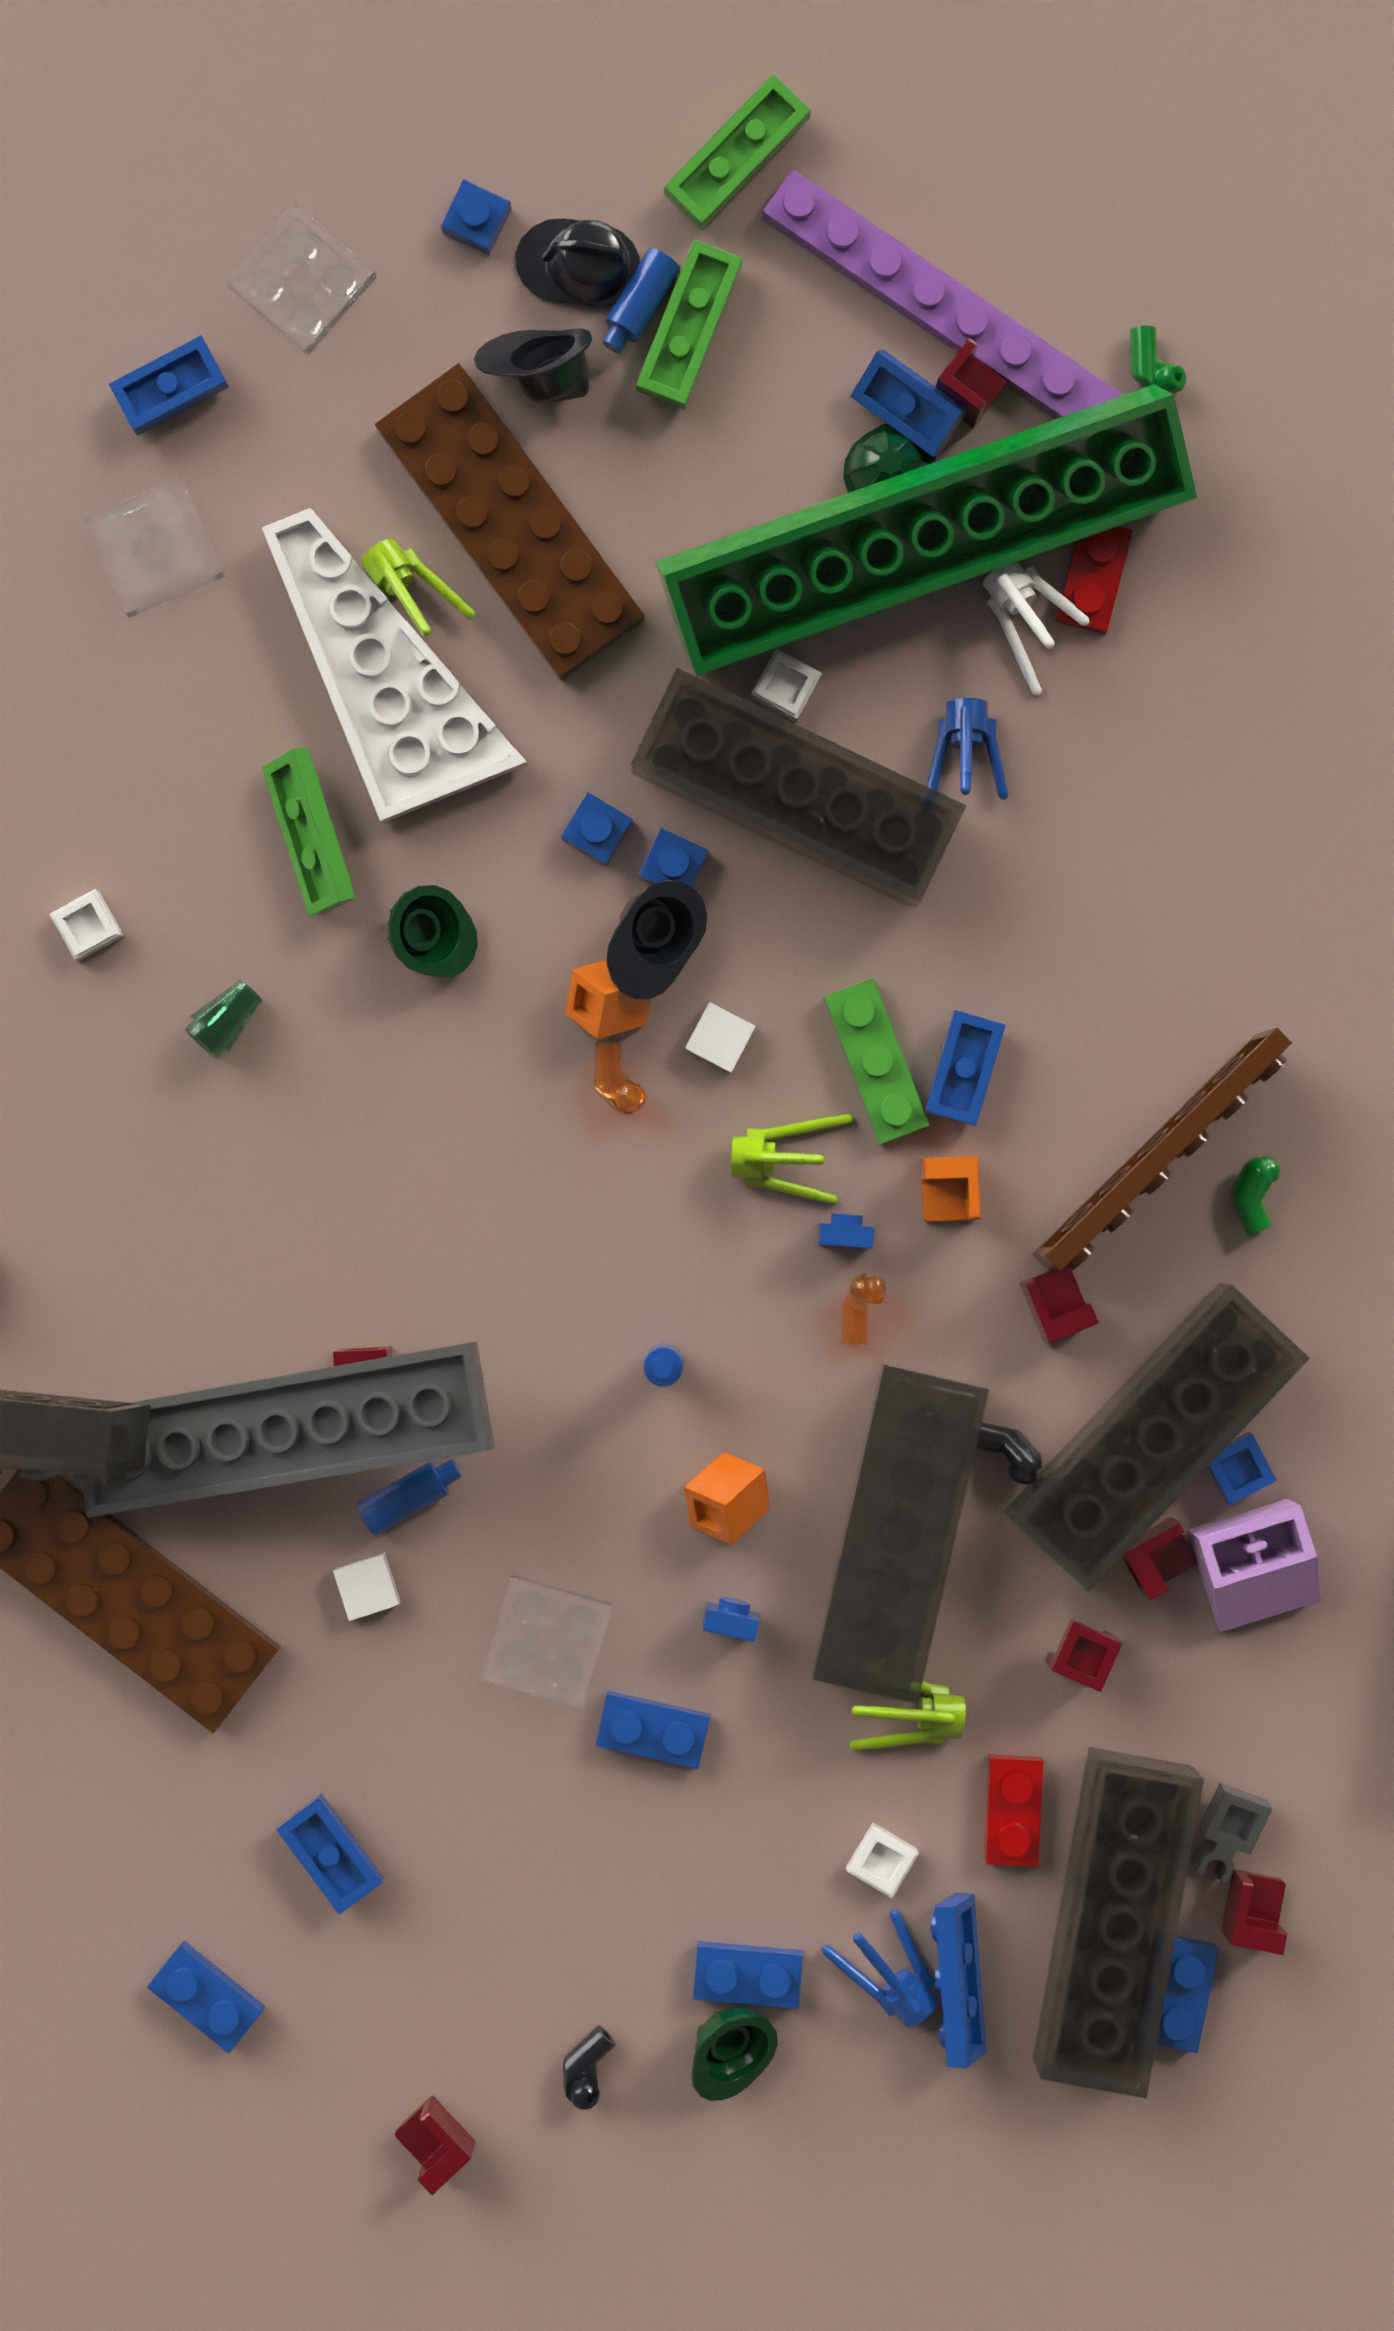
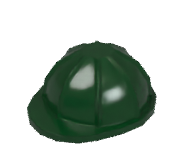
(881, 456)
(432, 932)
(731, 2052)

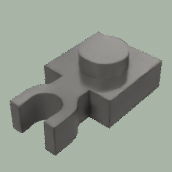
(1230, 1824)

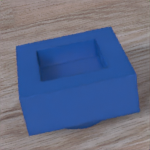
(476, 217)
(597, 829)
(673, 859)
(846, 1231)
(1241, 1469)
(731, 1618)

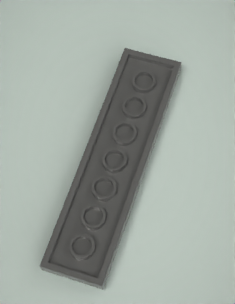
(306, 1428)

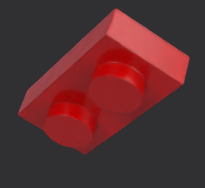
(1095, 577)
(1013, 1810)

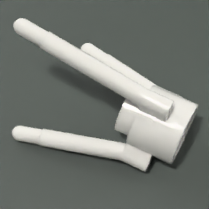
(1013, 592)

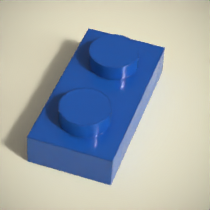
(168, 385)
(908, 403)
(964, 1068)
(652, 1729)
(330, 1854)
(748, 1974)
(1187, 1994)
(206, 1997)

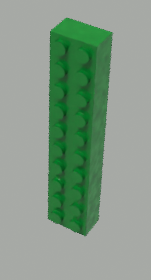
(928, 528)

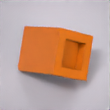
(599, 1004)
(950, 1188)
(727, 1498)

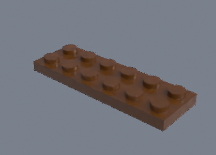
(509, 521)
(1177, 1137)
(130, 1599)

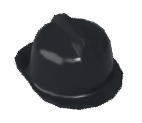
(576, 261)
(542, 362)
(655, 938)

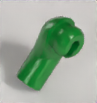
(1147, 367)
(1250, 1190)

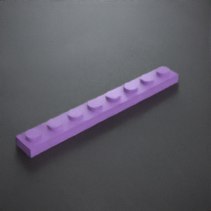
(932, 298)

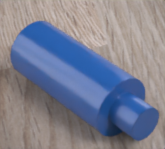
(640, 299)
(663, 1365)
(407, 1495)

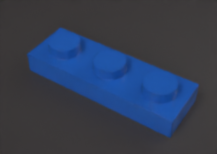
(959, 1980)

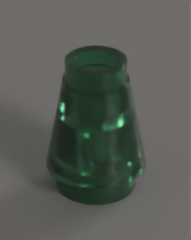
(223, 1018)

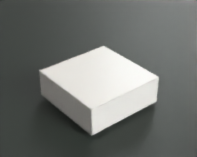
(786, 685)
(86, 925)
(720, 1037)
(366, 1586)
(882, 1860)

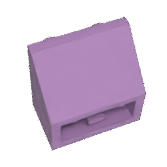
(1257, 1564)

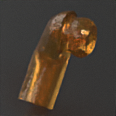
(612, 1083)
(855, 1307)

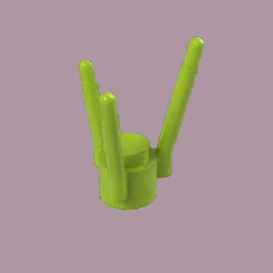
(391, 572)
(755, 1157)
(938, 1715)

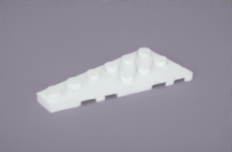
(395, 699)

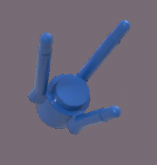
(967, 727)
(905, 1993)

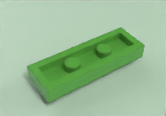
(737, 151)
(689, 324)
(308, 831)
(876, 1061)

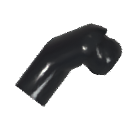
(1016, 1449)
(581, 2068)

